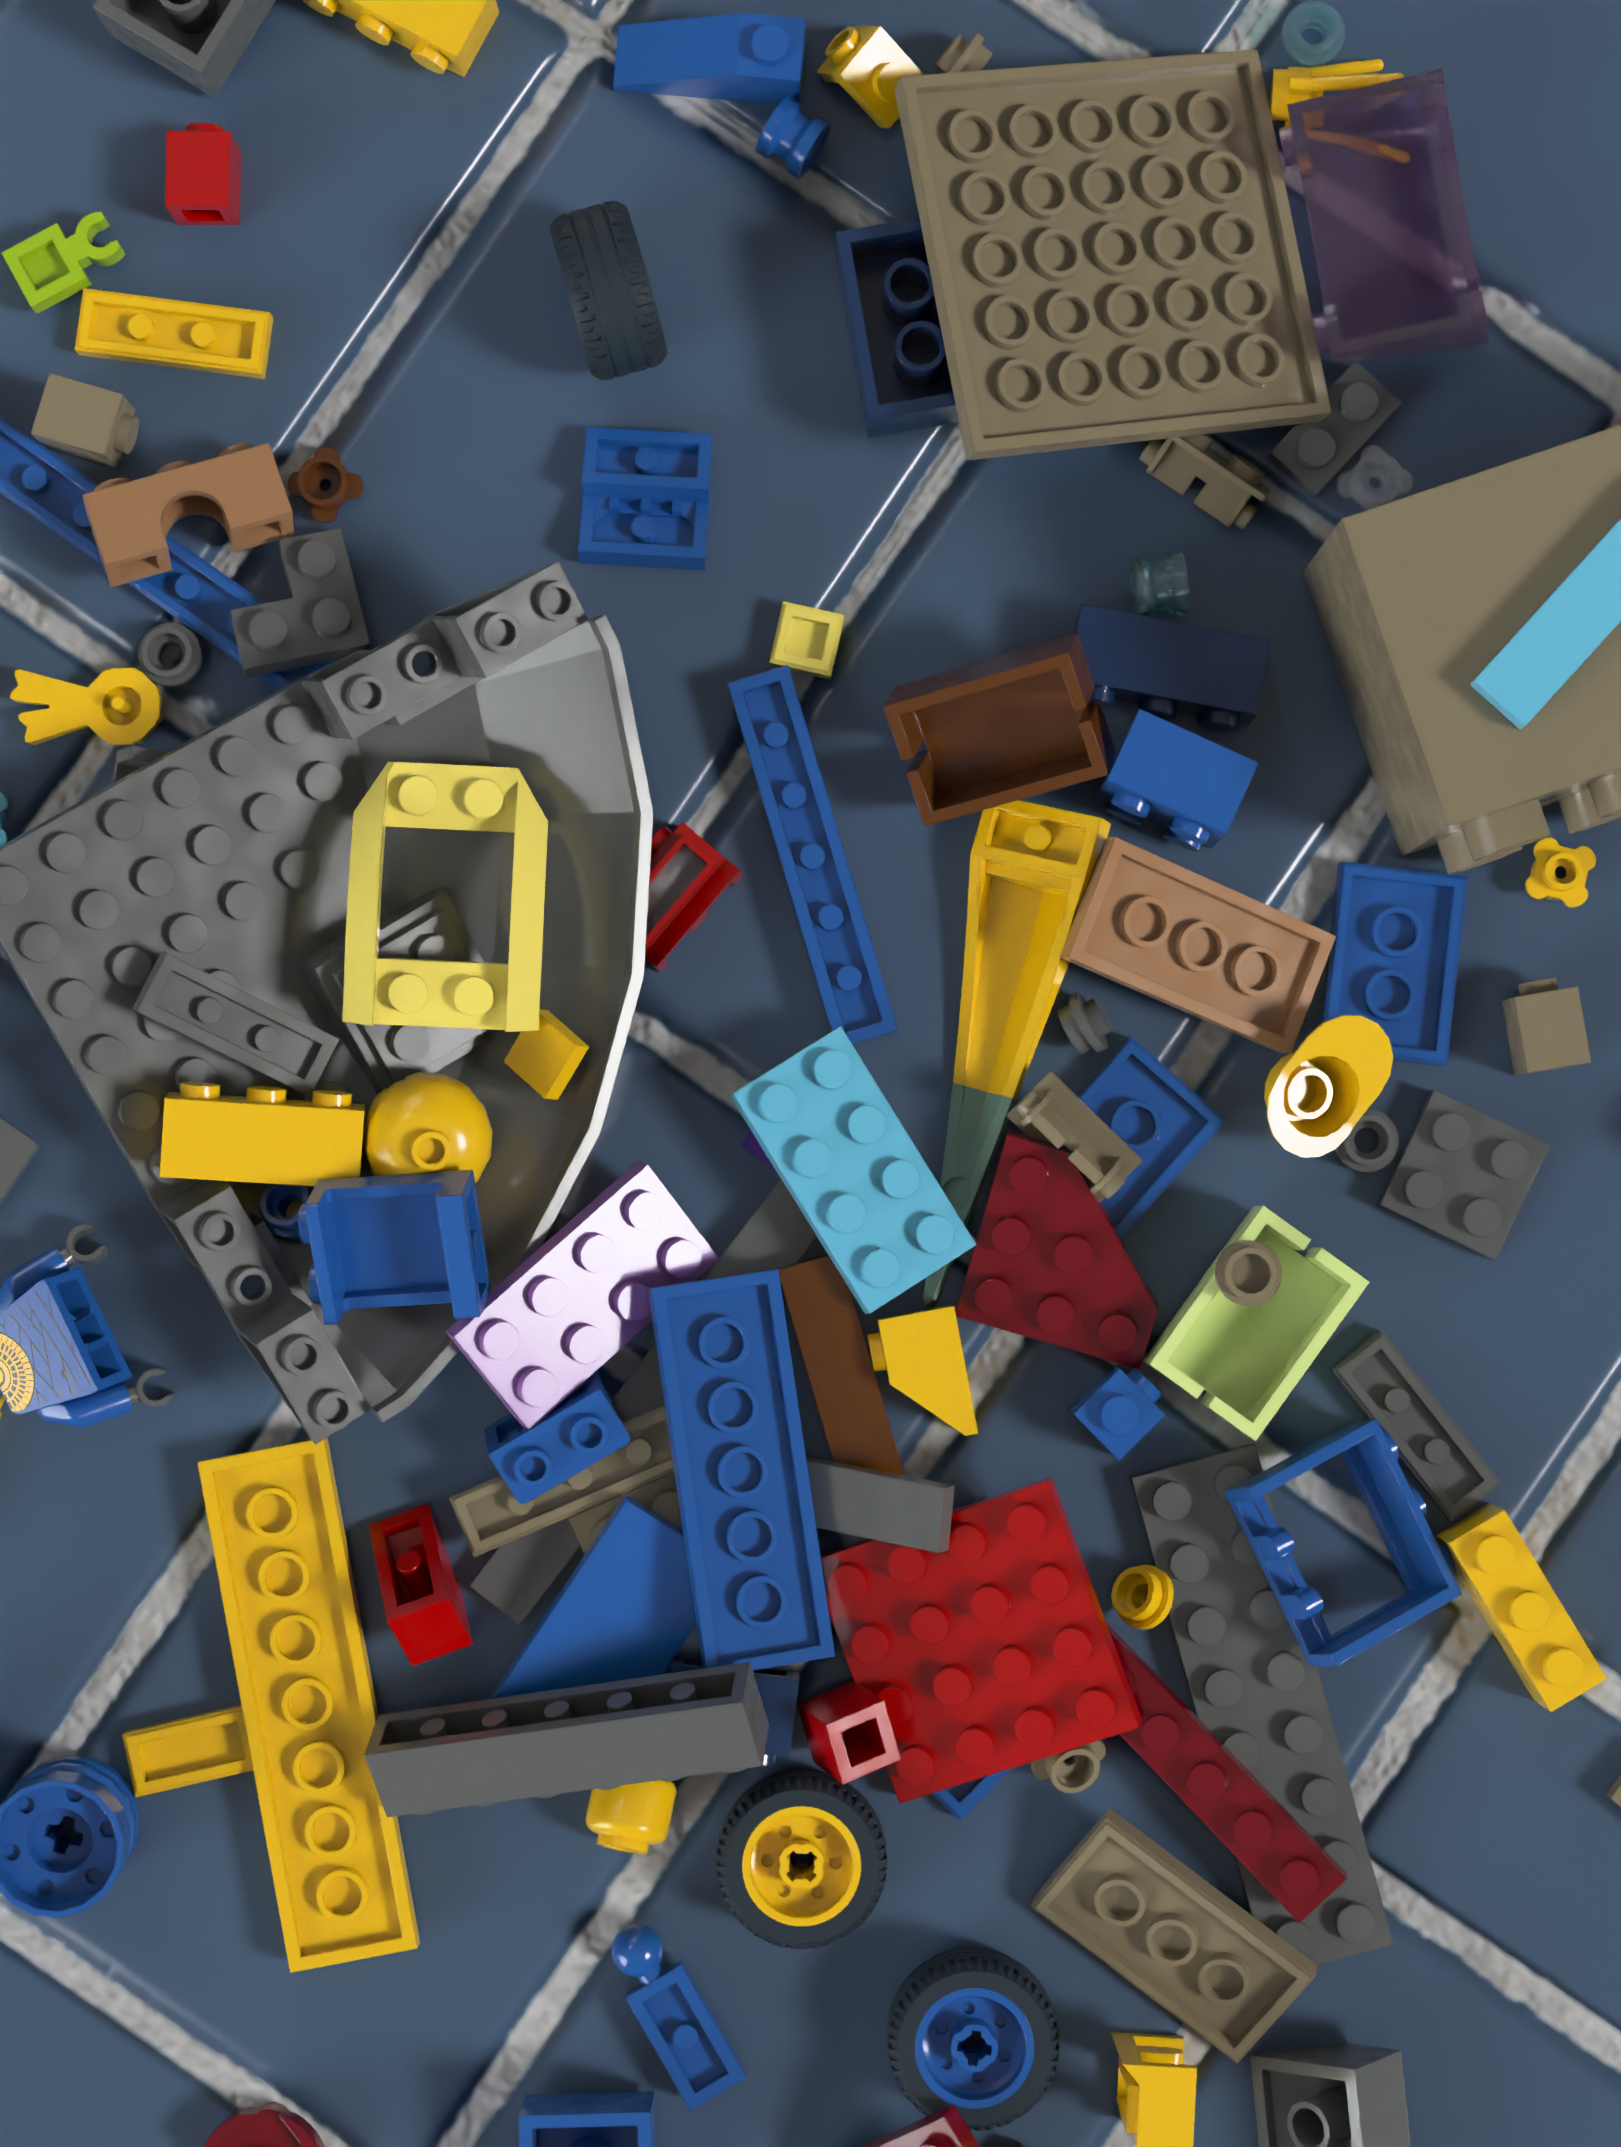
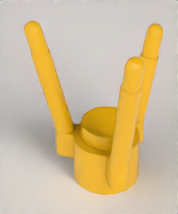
(1307, 83)

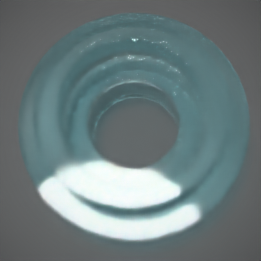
(1316, 16)

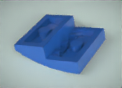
(645, 498)

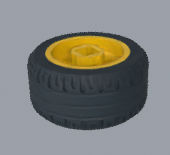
(801, 1902)

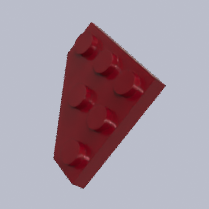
(1055, 1261)

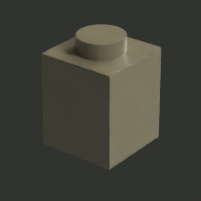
(85, 421)
(1545, 1027)

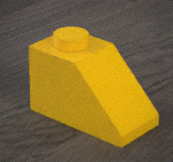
(926, 1363)

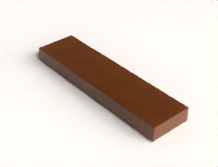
(838, 1365)

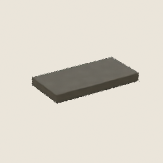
(1174, 1936)

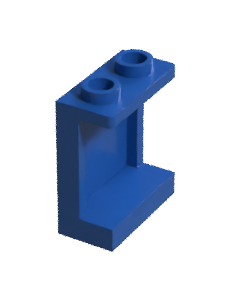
(396, 1243)

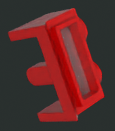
(683, 885)

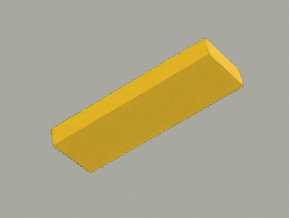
(174, 333)

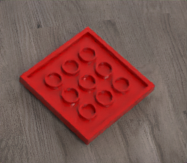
(981, 1646)

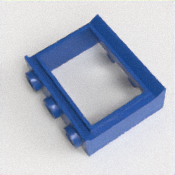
(1399, 1517)

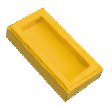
(187, 1751)

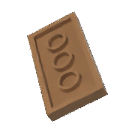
(1197, 945)

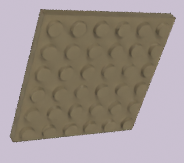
(1111, 252)

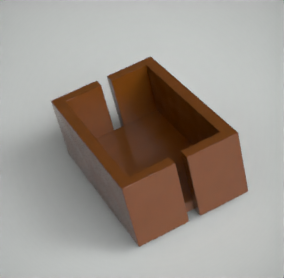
(1000, 730)

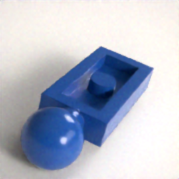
(676, 2018)

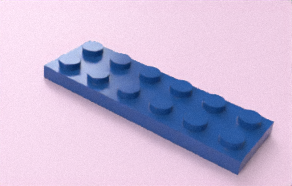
(741, 1471)

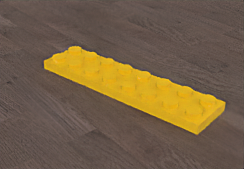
(307, 1703)

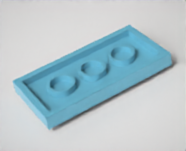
(853, 1170)

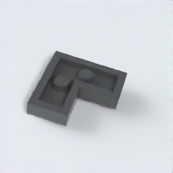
(319, 619)

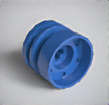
(41, 1865)

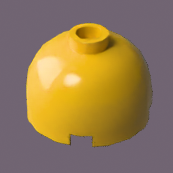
(426, 1128)

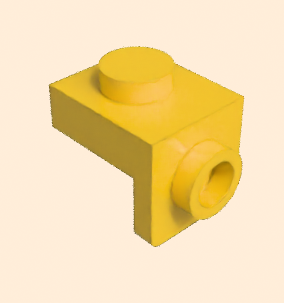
(868, 69)

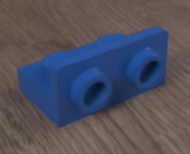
(560, 1445)

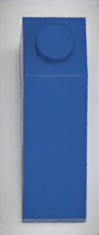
(714, 57)

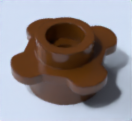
(307, 481)

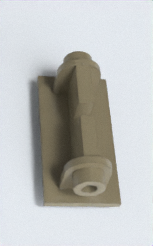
(1227, 482)
(1061, 1117)

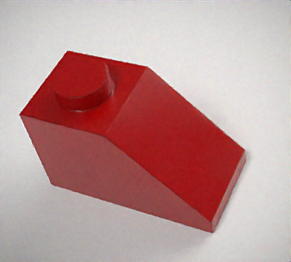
(419, 1585)

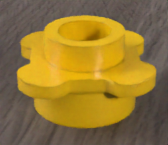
(1543, 880)

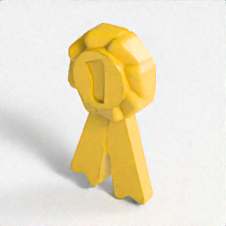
(117, 706)

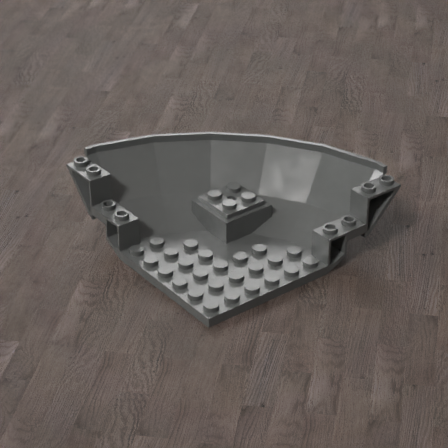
(243, 870)

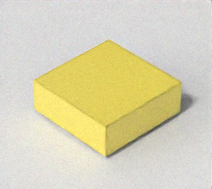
(807, 640)

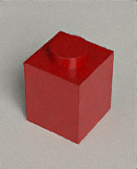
(203, 175)
(848, 1732)

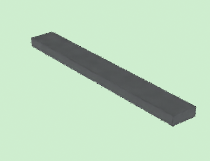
(529, 1565)

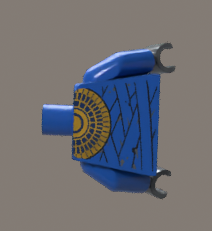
(59, 1346)

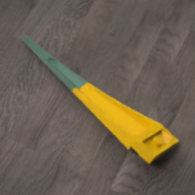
(1022, 901)

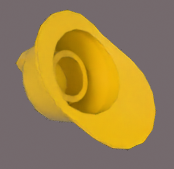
(1327, 1084)

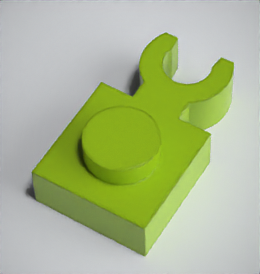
(53, 266)

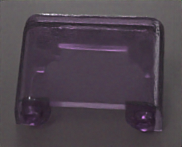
(1387, 220)

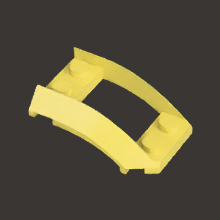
(443, 990)

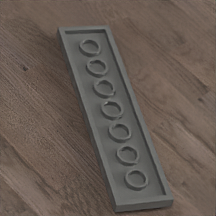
(1259, 1691)

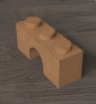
(235, 489)

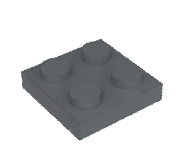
(1463, 1175)

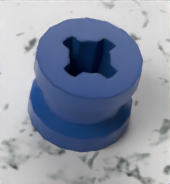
(793, 137)

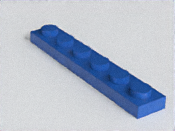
(812, 855)

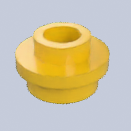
(1130, 1593)

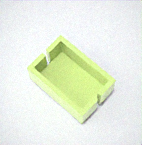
(1256, 1353)

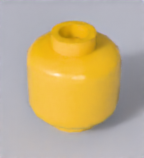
(632, 1815)

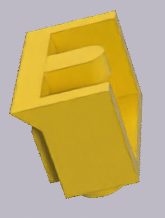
(1155, 2089)

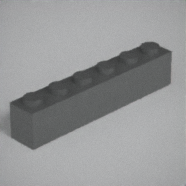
(568, 1740)

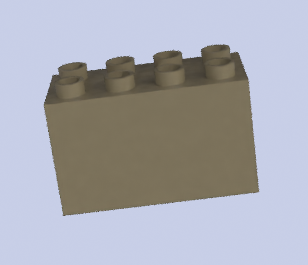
(1423, 603)

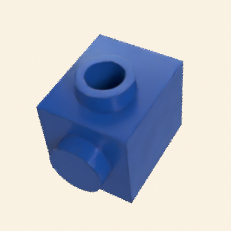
(1119, 1409)

